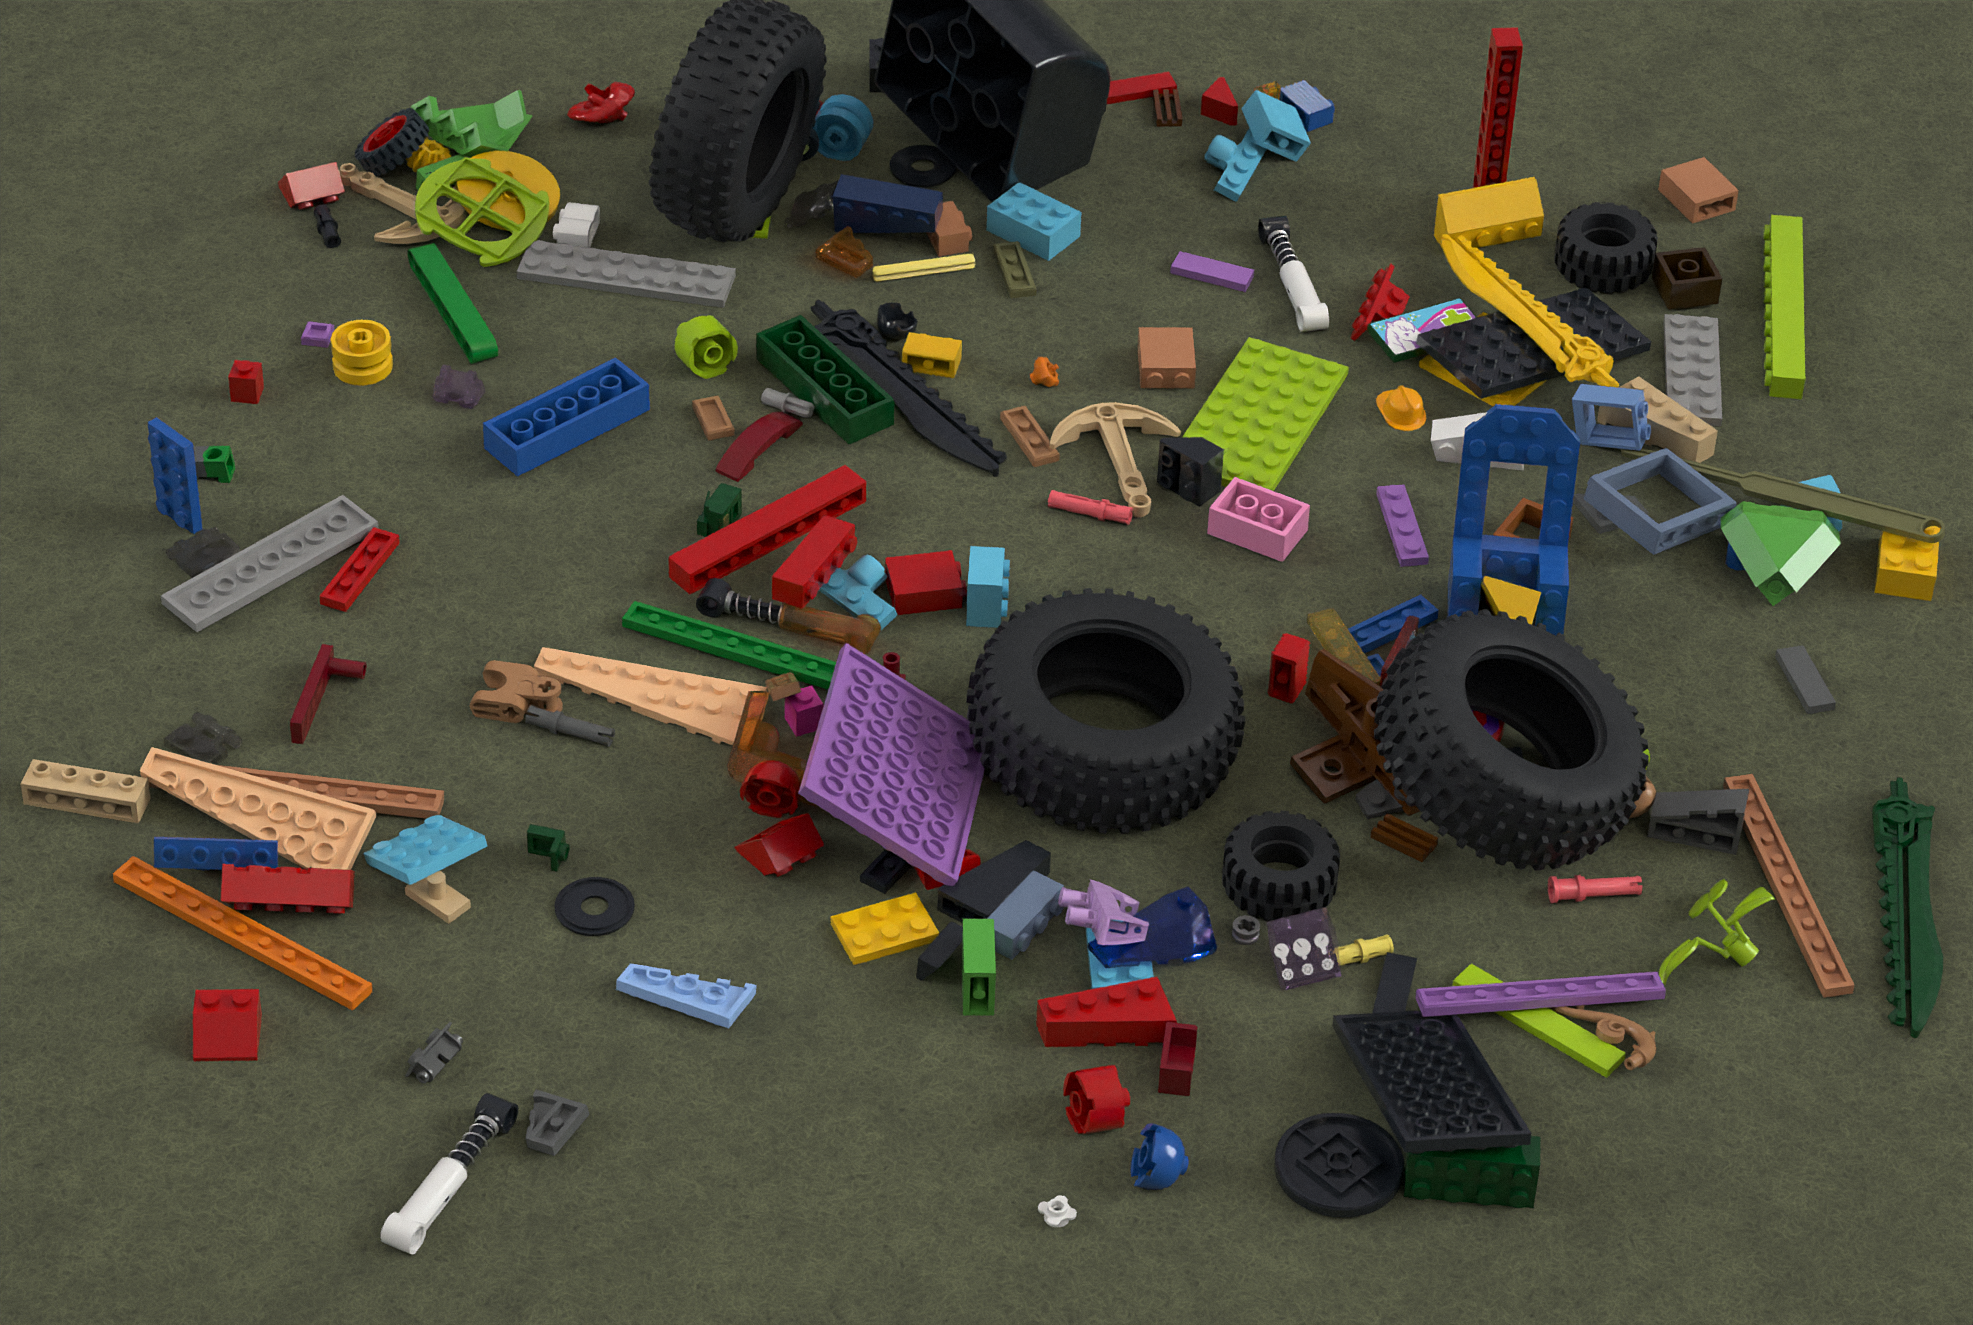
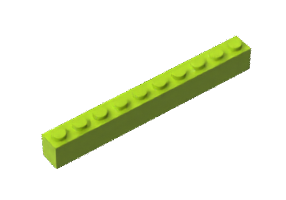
(1784, 307)

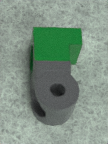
(214, 462)

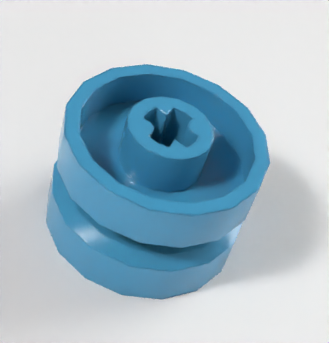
(842, 127)

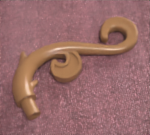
(1612, 1030)

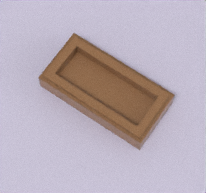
(713, 418)

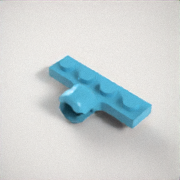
(1236, 161)
(855, 588)

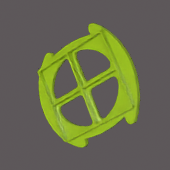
(495, 252)

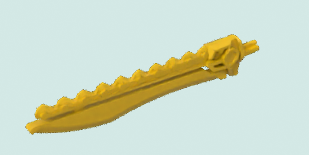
(1580, 356)

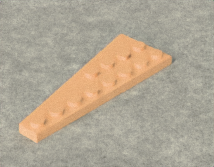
(308, 825)

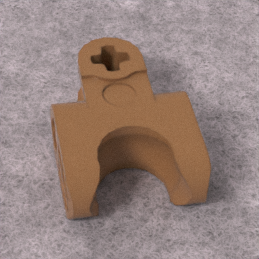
(516, 691)

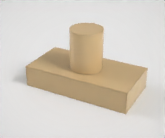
(438, 897)

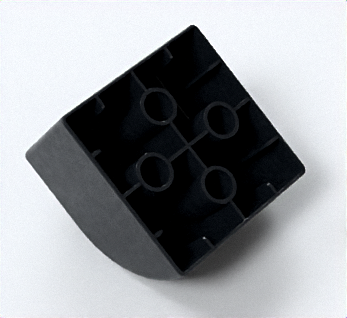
(996, 87)

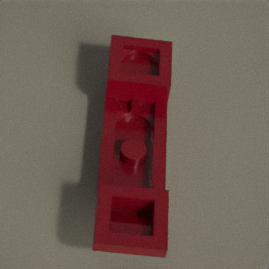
(753, 442)

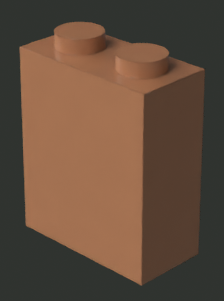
(1698, 190)
(1166, 357)

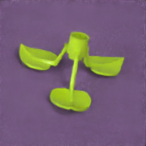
(1736, 942)

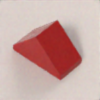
(1220, 103)

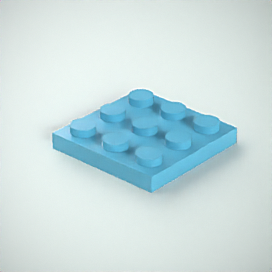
(424, 849)

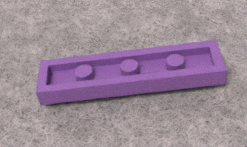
(1402, 525)

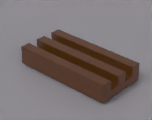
(1167, 97)
(1408, 837)

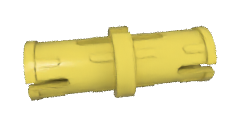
(1364, 950)

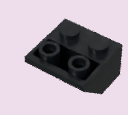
(1190, 468)

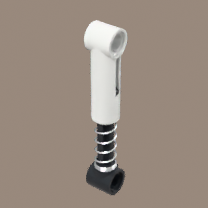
(1310, 312)
(409, 1226)

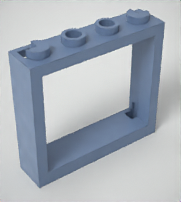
(1657, 537)

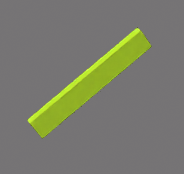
(1553, 1029)

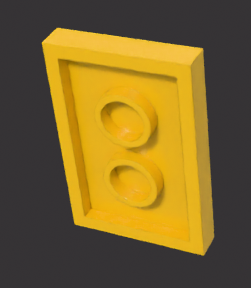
(884, 928)

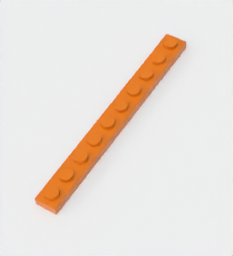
(243, 933)

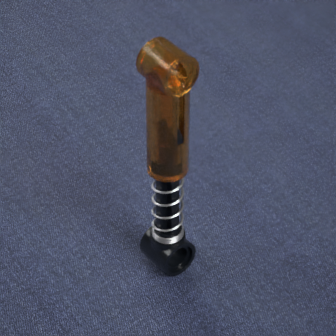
(810, 621)

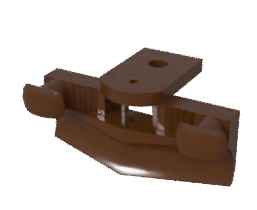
(1350, 706)

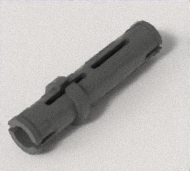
(558, 722)

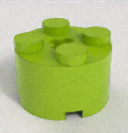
(705, 346)

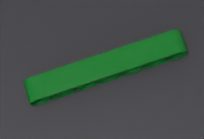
(452, 303)

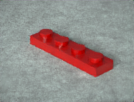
(359, 569)

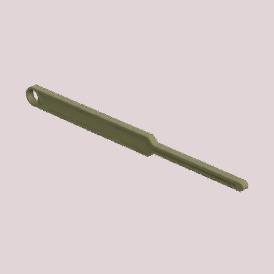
(1813, 498)

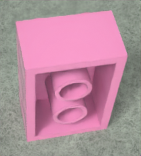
(1258, 519)

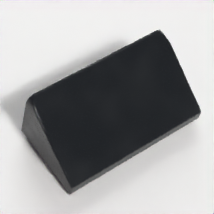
(939, 950)

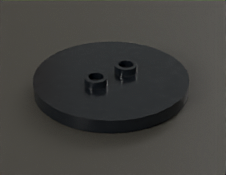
(1339, 1165)

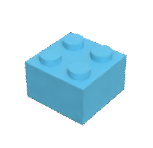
(987, 586)

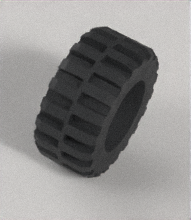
(1605, 247)
(1285, 840)

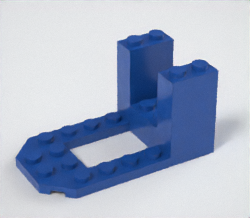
(1539, 564)

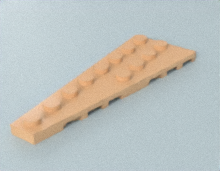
(666, 695)

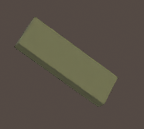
(1014, 269)

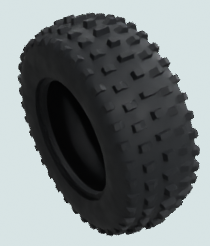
(737, 119)
(1095, 772)
(1476, 784)

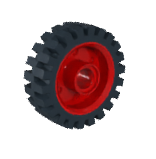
(392, 142)

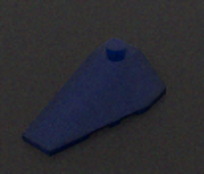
(1176, 930)

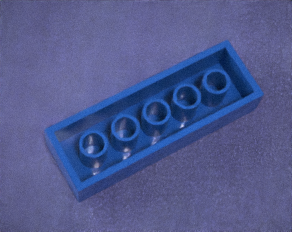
(566, 416)

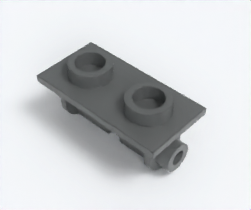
(425, 1061)

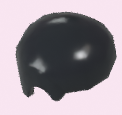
(894, 322)

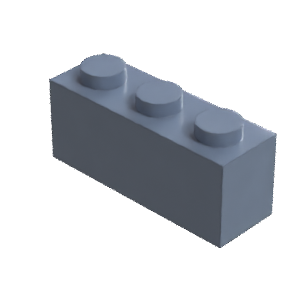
(1025, 913)

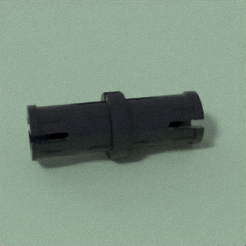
(327, 226)

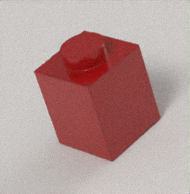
(246, 382)

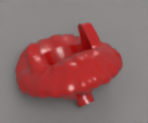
(603, 105)

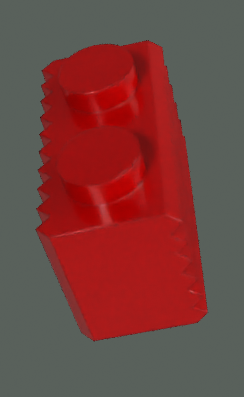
(1288, 668)

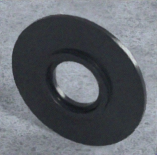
(902, 167)
(617, 915)

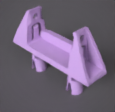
(1099, 909)

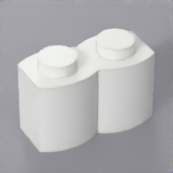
(577, 224)

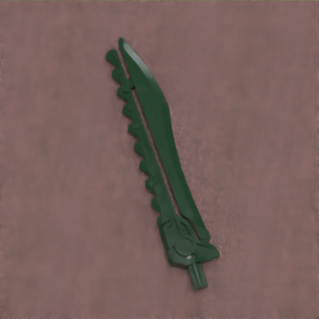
(1893, 832)

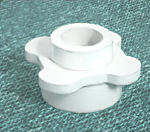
(1057, 1211)

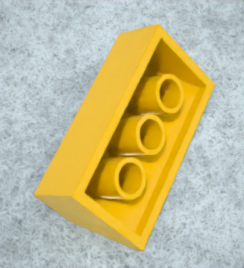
(1491, 213)
(1509, 598)

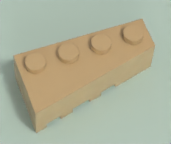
(1670, 424)

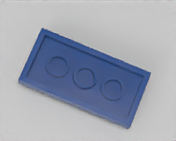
(174, 475)

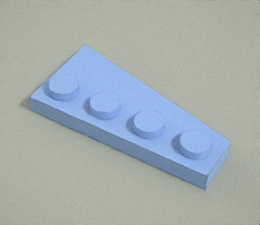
(686, 993)

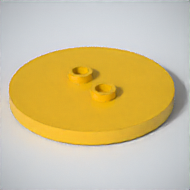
(521, 168)

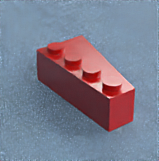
(287, 887)
(1106, 1015)

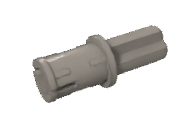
(787, 403)

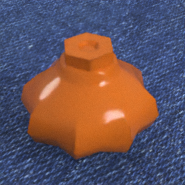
(1044, 372)

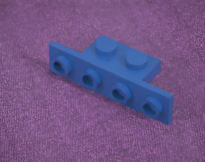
(212, 853)

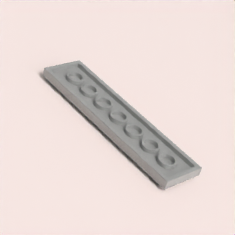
(627, 273)
(269, 563)

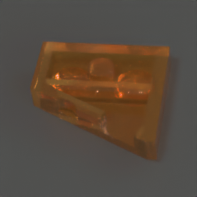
(846, 253)

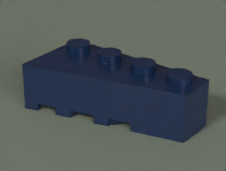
(884, 207)

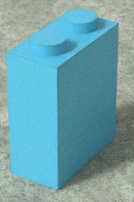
(1275, 125)

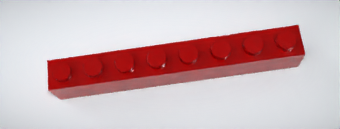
(766, 529)

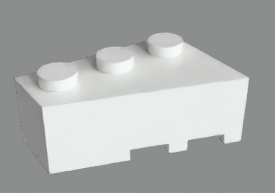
(1448, 439)

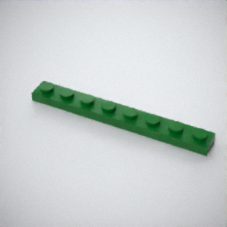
(729, 644)

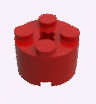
(1095, 1099)

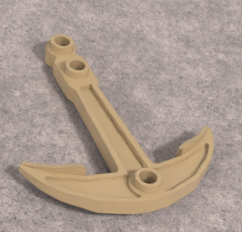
(375, 188)
(1110, 422)

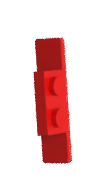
(1382, 302)

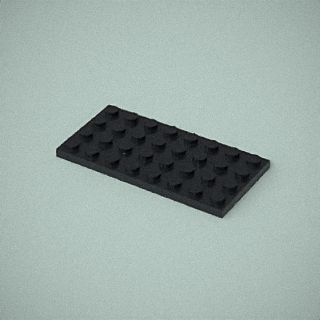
(1498, 356)
(1431, 1082)

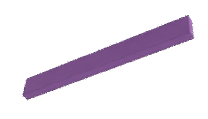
(1540, 994)

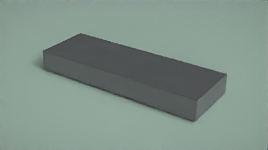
(1805, 679)

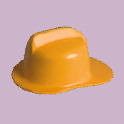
(1402, 408)

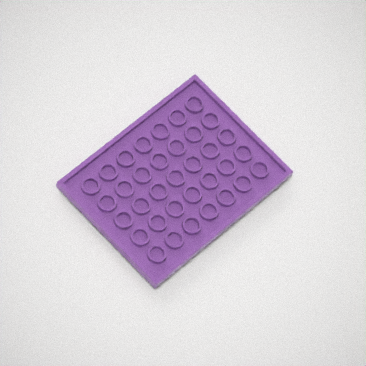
(895, 766)

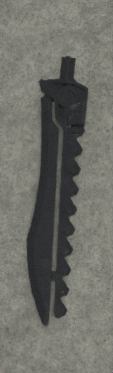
(917, 402)

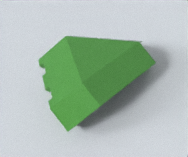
(477, 127)
(1779, 545)

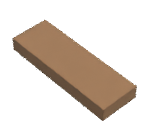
(1029, 436)
(783, 686)

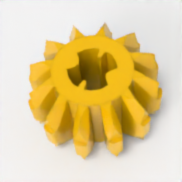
(427, 154)

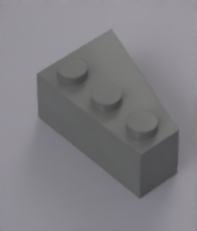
(1700, 818)

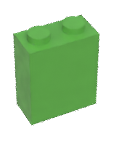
(978, 967)

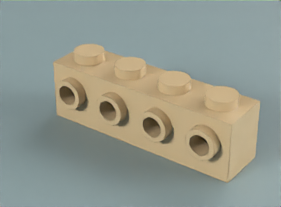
(85, 791)

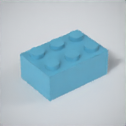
(1033, 220)

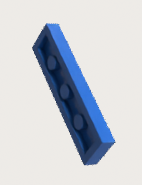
(1389, 623)

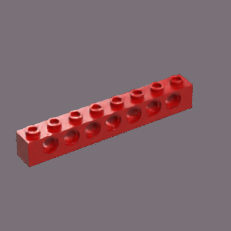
(1498, 107)

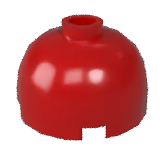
(771, 788)

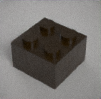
(1686, 278)

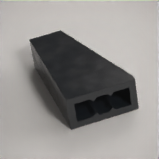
(989, 884)

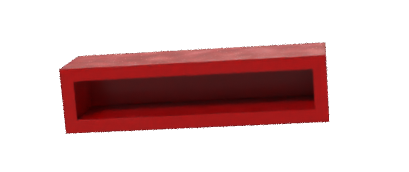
(813, 561)

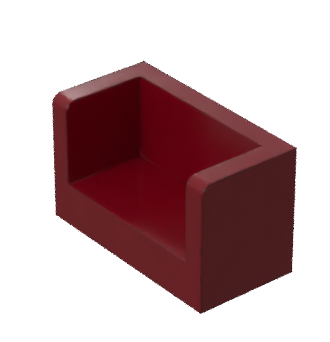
(1177, 1059)

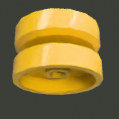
(361, 352)

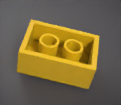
(1907, 566)

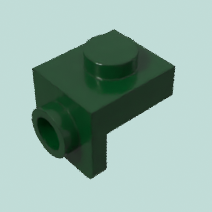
(548, 843)

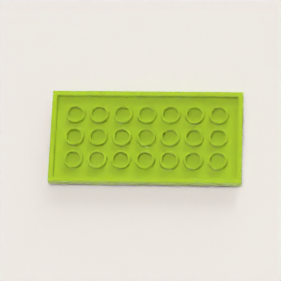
(1266, 410)

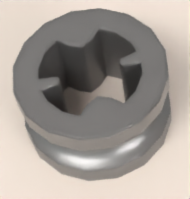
(1241, 927)

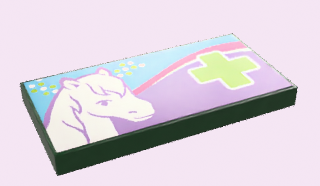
(1399, 333)

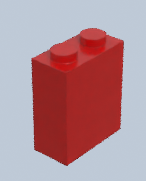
(924, 582)

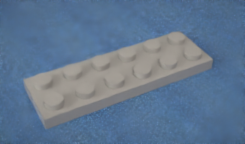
(1693, 365)

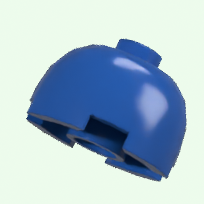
(1163, 1154)

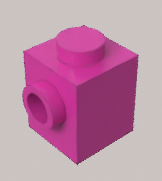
(803, 711)

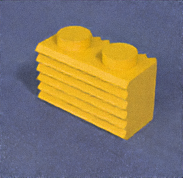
(932, 354)

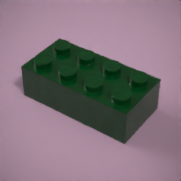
(1476, 1176)

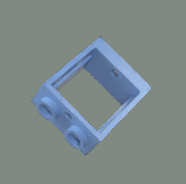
(1607, 435)

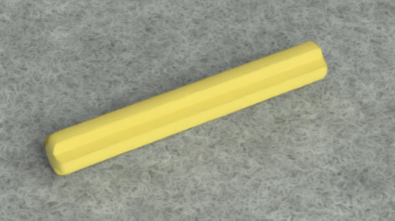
(923, 267)

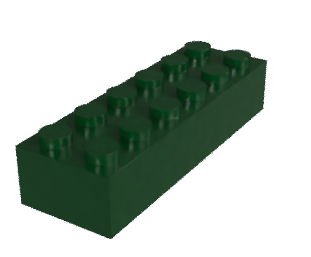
(826, 378)

